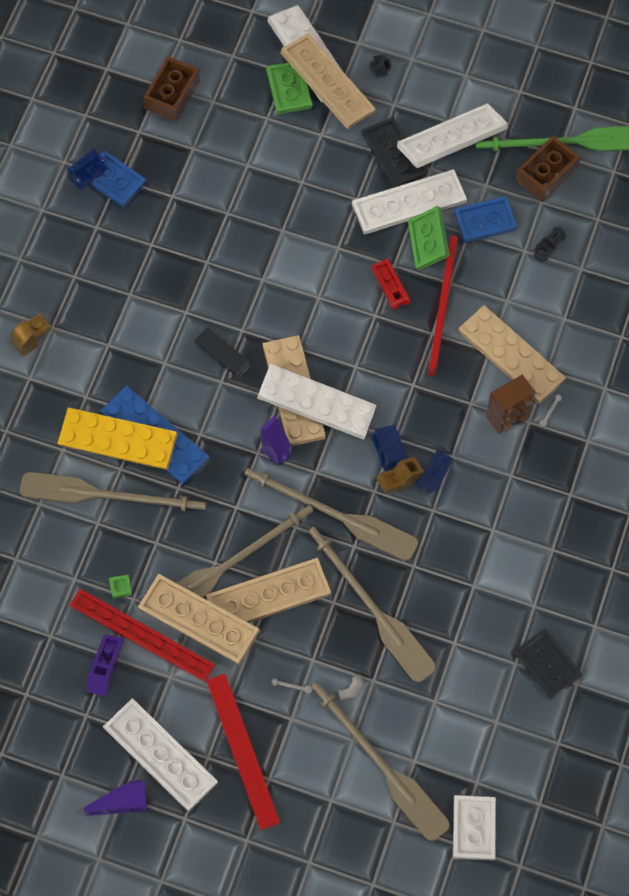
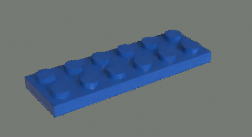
(186, 456)

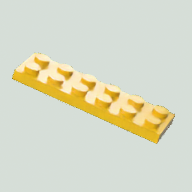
(117, 438)

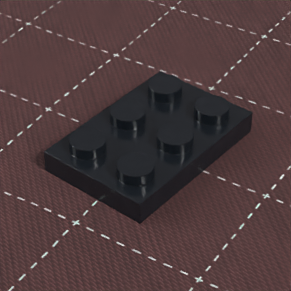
(547, 663)

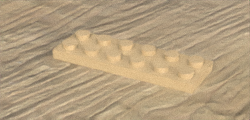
(328, 81)
(511, 352)
(289, 355)
(273, 592)
(199, 619)

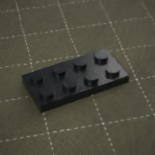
(382, 141)

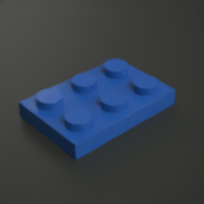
(119, 182)
(485, 219)

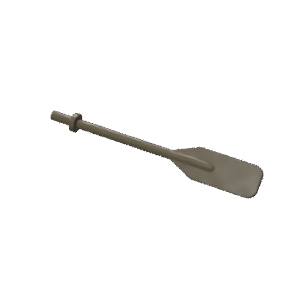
(75, 490)
(362, 526)
(204, 580)
(392, 632)
(403, 790)

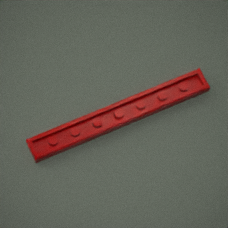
(442, 306)
(142, 635)
(243, 752)

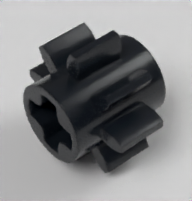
(380, 65)

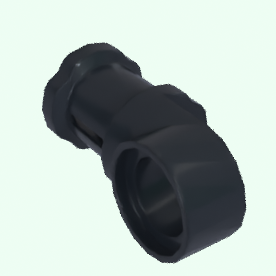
(549, 243)

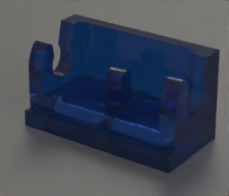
(87, 169)
(388, 446)
(434, 471)

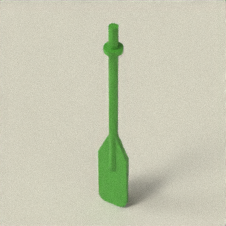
(596, 139)

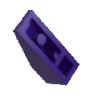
(275, 442)
(104, 665)
(124, 799)

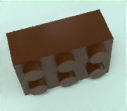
(171, 88)
(547, 168)
(510, 404)

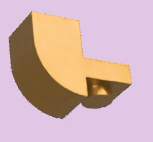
(25, 334)
(401, 477)

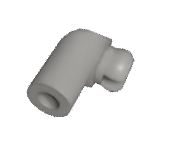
(354, 689)

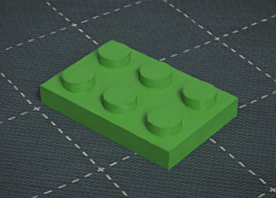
(288, 89)
(428, 238)

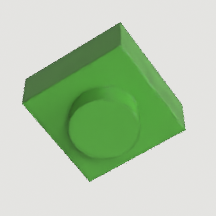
(120, 586)

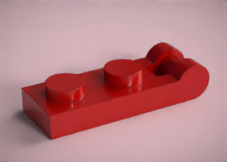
(390, 284)

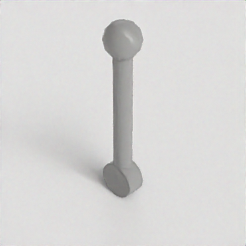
(543, 423)
(308, 689)

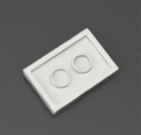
(474, 828)

